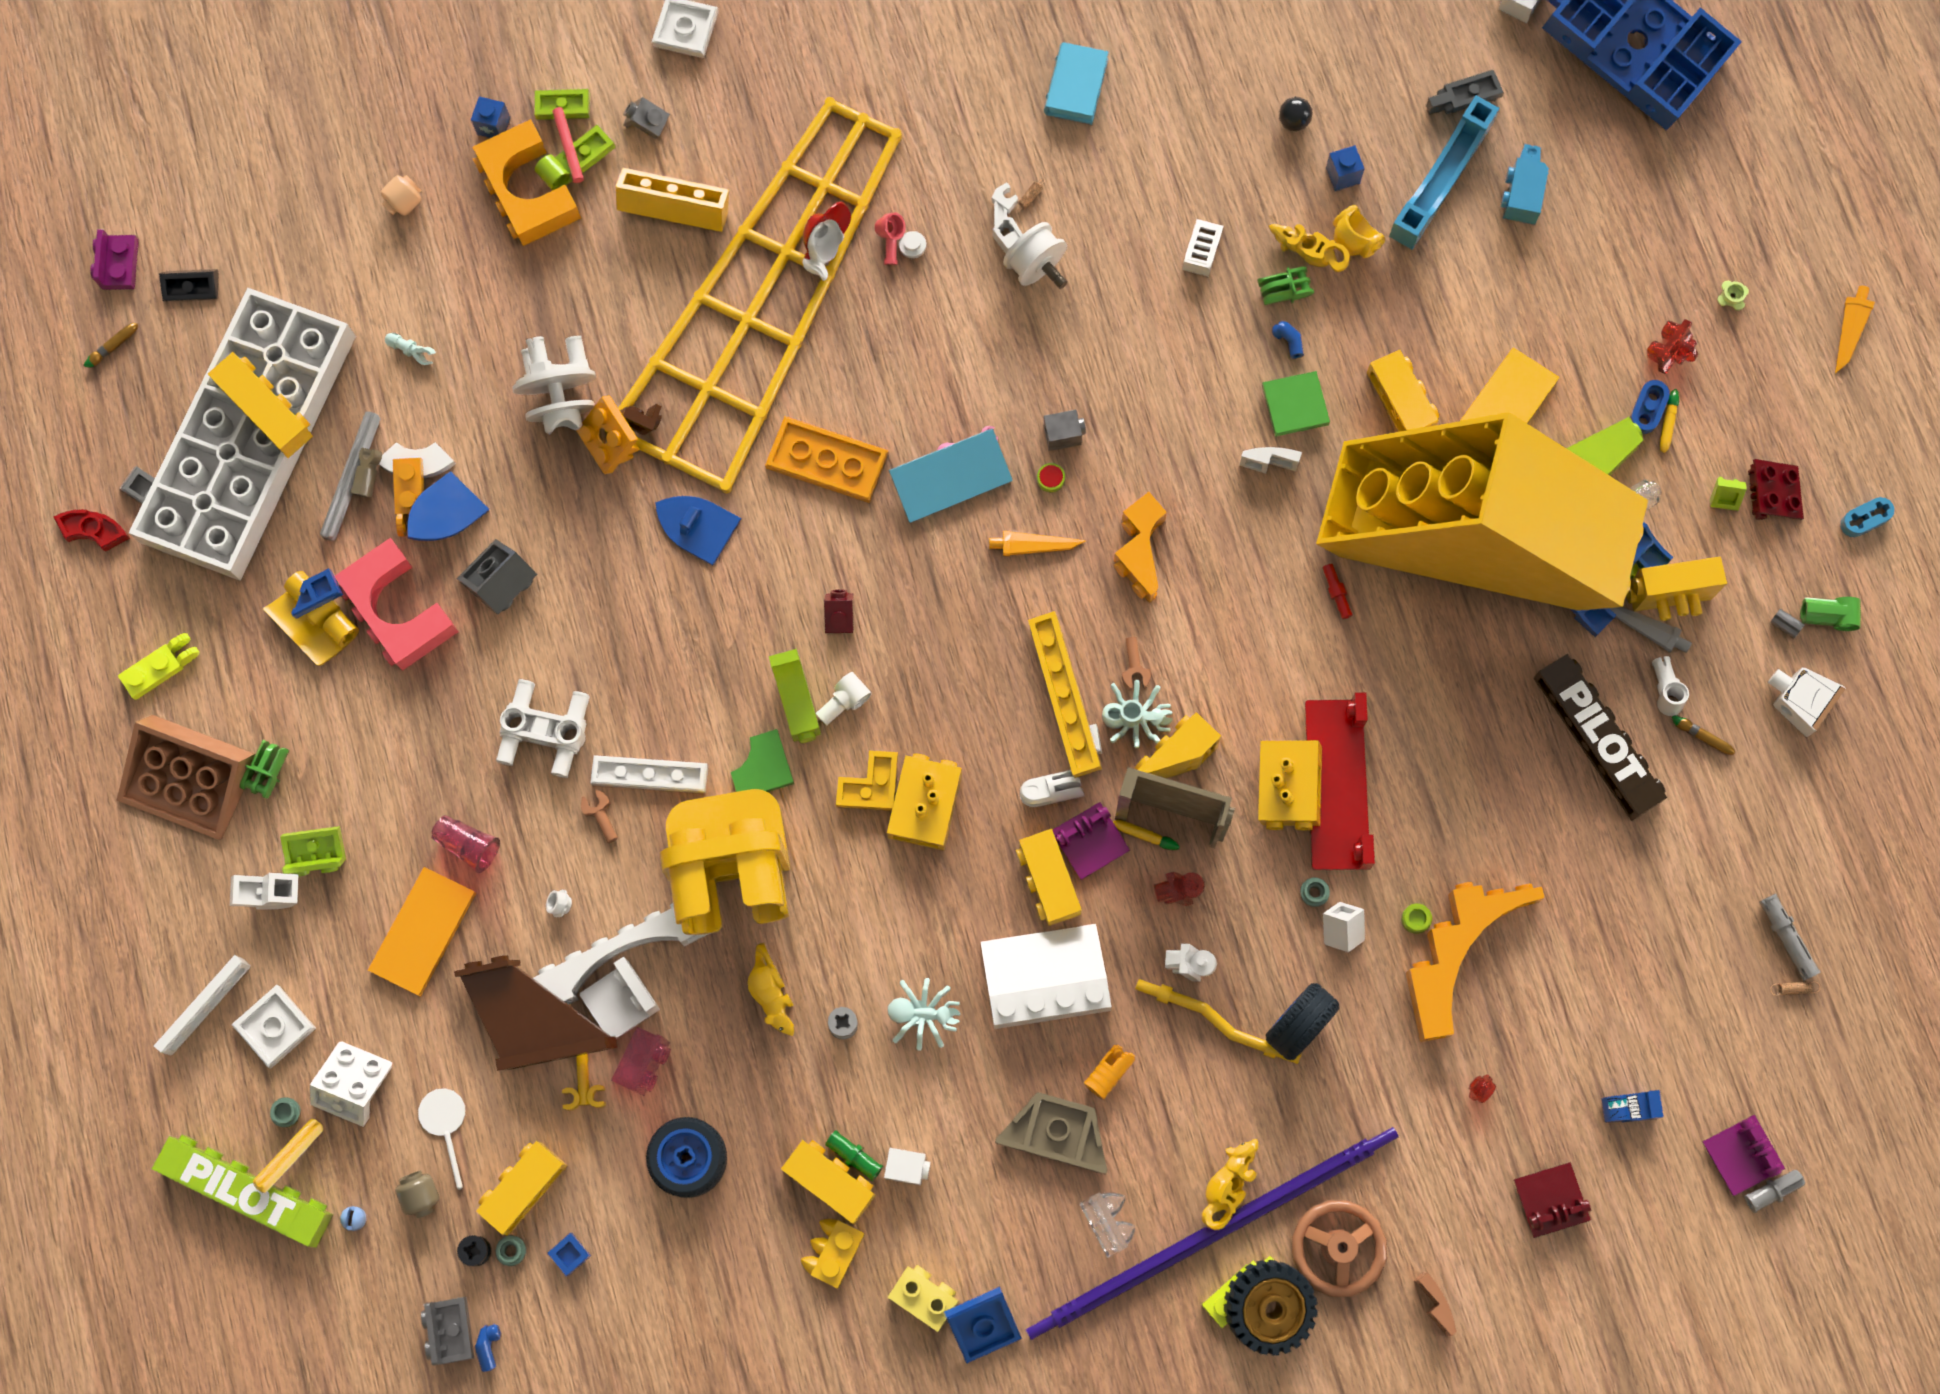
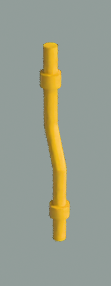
(1165, 994)

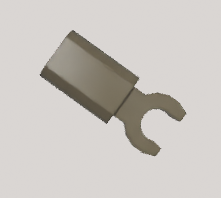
(366, 472)

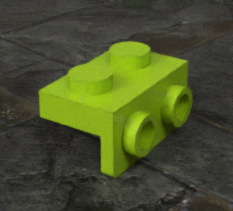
(313, 851)

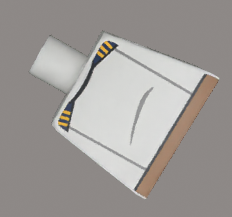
(1805, 698)

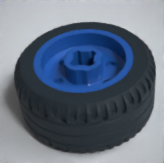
(1302, 1021)
(690, 1177)

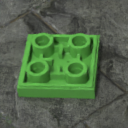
(1295, 403)

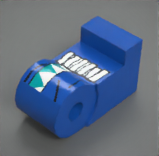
(1632, 1107)

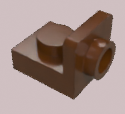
(642, 423)

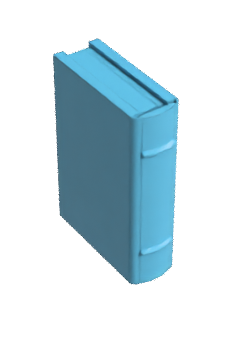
(1076, 83)

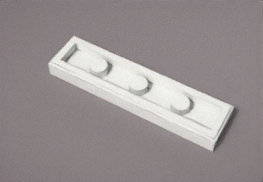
(649, 774)
(202, 1005)

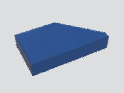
(316, 592)

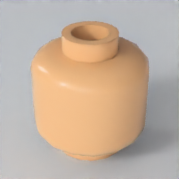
(401, 195)

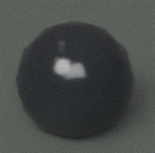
(1295, 114)

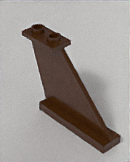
(526, 1018)

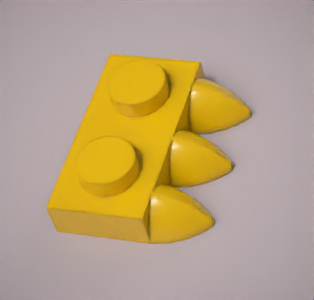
(834, 1252)

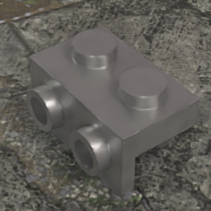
(447, 1331)

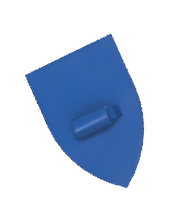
(444, 510)
(697, 525)

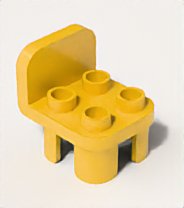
(725, 841)

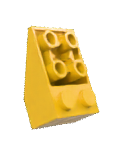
(1184, 750)

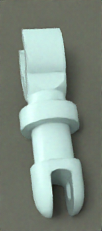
(409, 348)

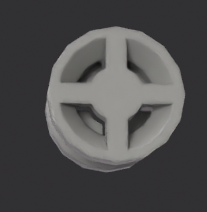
(843, 1030)

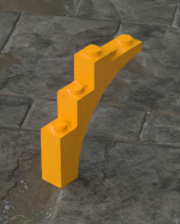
(1433, 984)

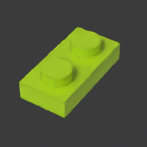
(573, 101)

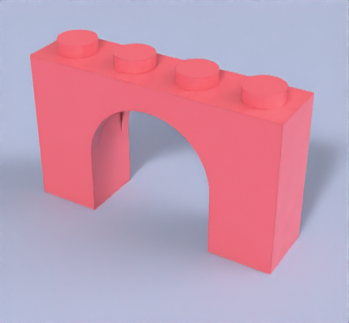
(405, 641)

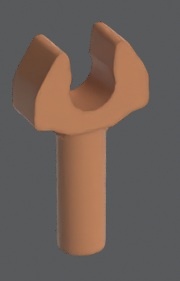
(1134, 665)
(600, 814)

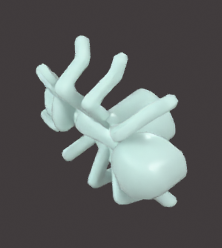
(1132, 713)
(918, 1013)

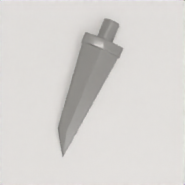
(1656, 631)

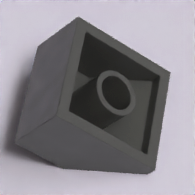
(497, 576)

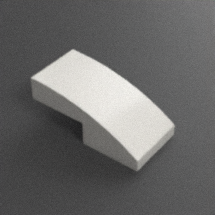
(1260, 458)

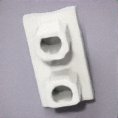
(1190, 962)

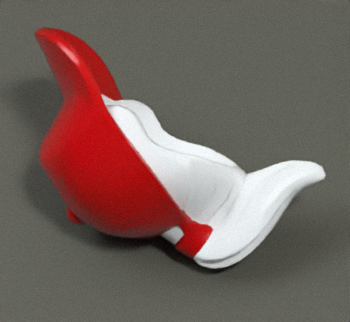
(823, 236)

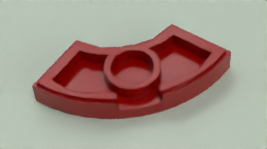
(91, 526)

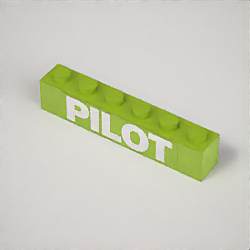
(234, 1188)

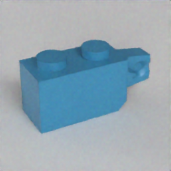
(1526, 186)

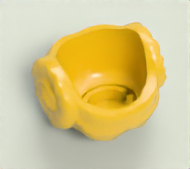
(1356, 233)

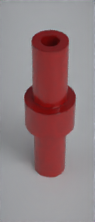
(1337, 591)

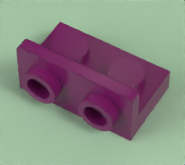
(114, 261)

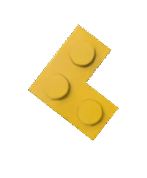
(876, 790)

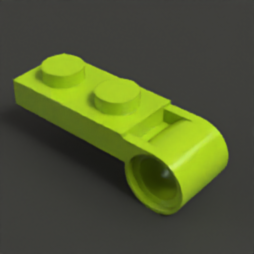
(589, 150)

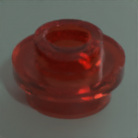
(1481, 1088)

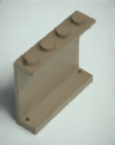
(1176, 798)

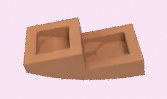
(1440, 1311)

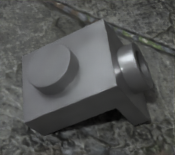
(645, 117)

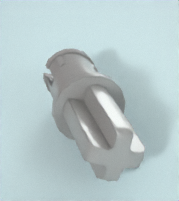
(1774, 1190)

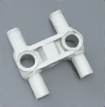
(542, 728)

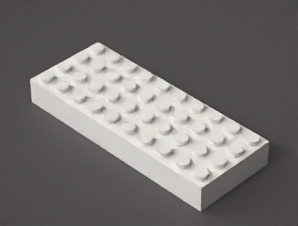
(221, 467)

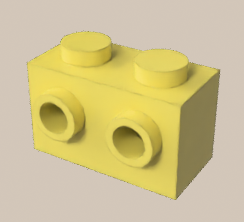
(923, 1297)

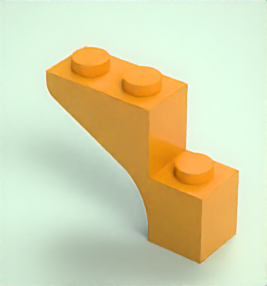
(1136, 557)

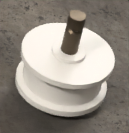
(1037, 255)

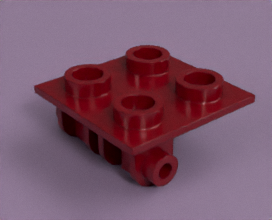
(1775, 490)
(1552, 1200)

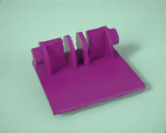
(1090, 840)
(1743, 1155)

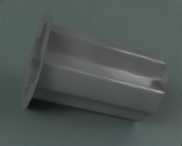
(1787, 623)

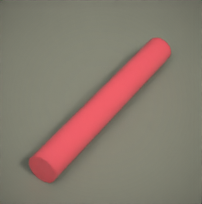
(567, 144)

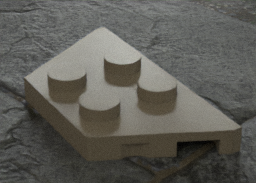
(1057, 1132)

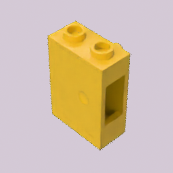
(1677, 585)
(1290, 784)
(924, 801)

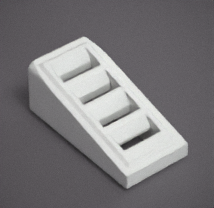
(1196, 265)

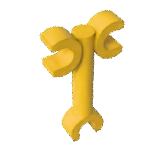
(584, 1095)

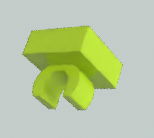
(1728, 494)

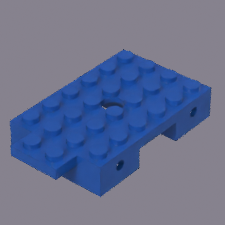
(1665, 74)

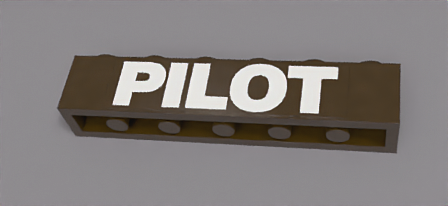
(1600, 737)

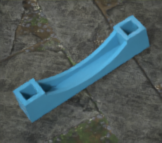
(1445, 172)

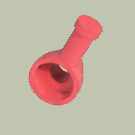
(892, 229)

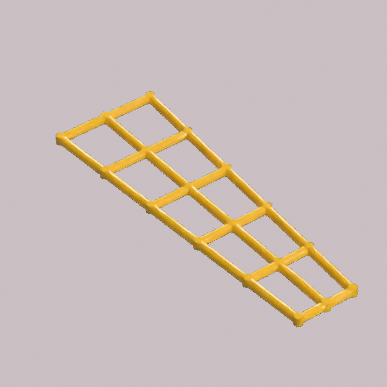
(747, 320)

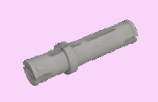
(1789, 936)

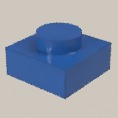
(569, 1254)

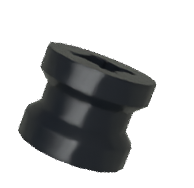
(480, 1251)

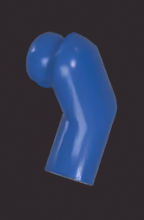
(1288, 332)
(483, 1346)

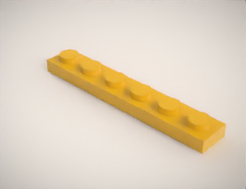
(1065, 694)

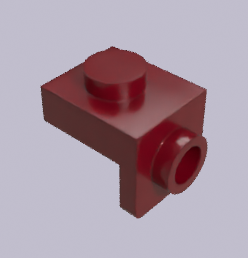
(839, 612)

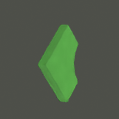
(765, 766)

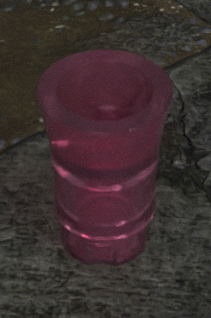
(466, 842)

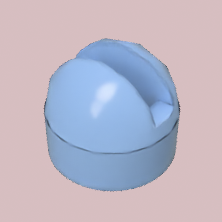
(358, 1218)

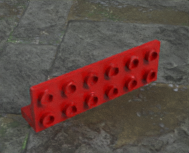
(1343, 832)

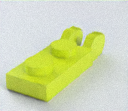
(157, 667)

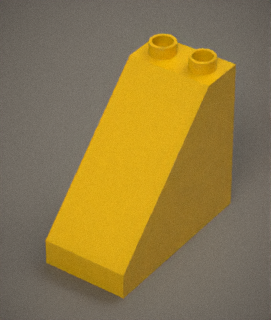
(1487, 511)

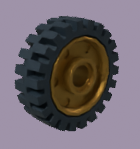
(1289, 1320)

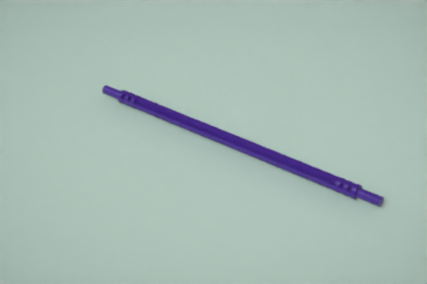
(1207, 1236)

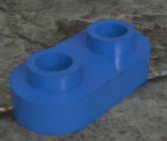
(1648, 408)

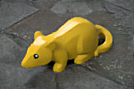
(1313, 248)
(765, 987)
(1226, 1186)

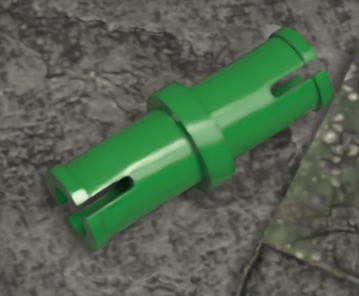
(854, 1155)

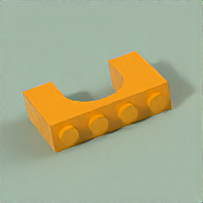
(528, 217)

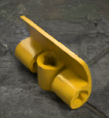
(317, 633)

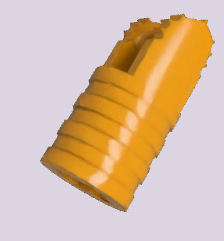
(1109, 1071)

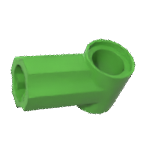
(1842, 612)

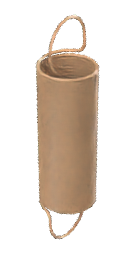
(1030, 195)
(1795, 988)

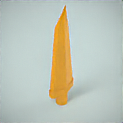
(1854, 320)
(1022, 543)

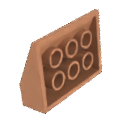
(183, 776)

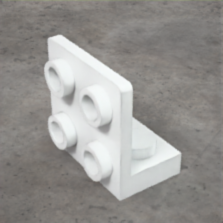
(619, 1000)
(348, 1083)

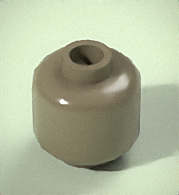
(417, 1194)

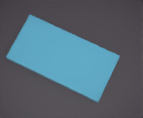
(950, 475)

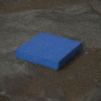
(982, 1325)

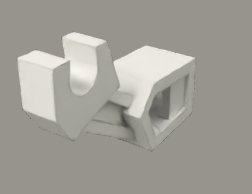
(1002, 207)

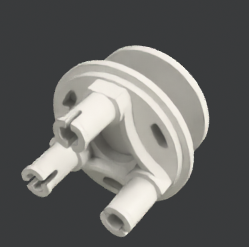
(551, 378)

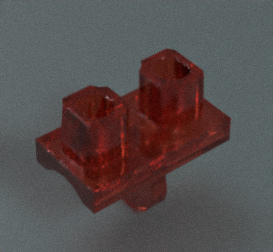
(1677, 349)
(1179, 888)

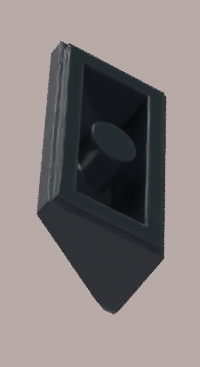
(189, 284)

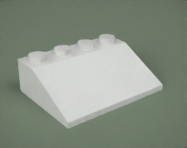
(1045, 976)

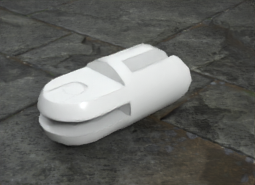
(1050, 789)

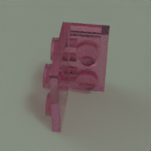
(641, 1061)

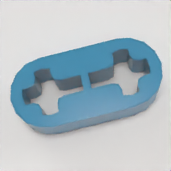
(1864, 511)

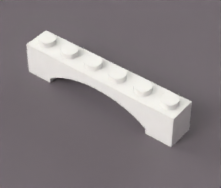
(570, 975)

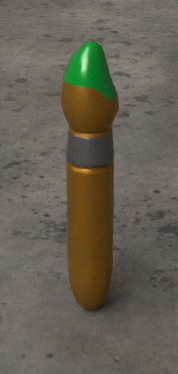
(110, 345)
(1686, 725)

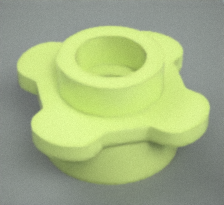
(1736, 288)

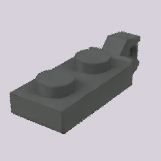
(1459, 94)

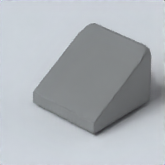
(137, 484)

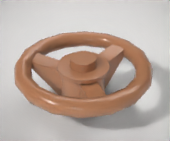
(1339, 1248)

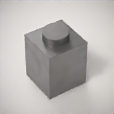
(1063, 430)

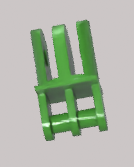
(1282, 286)
(266, 764)

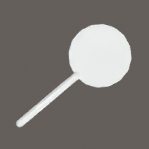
(442, 1114)

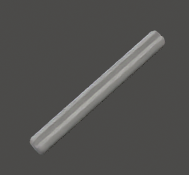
(343, 492)

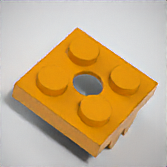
(619, 438)

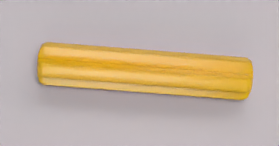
(288, 1155)

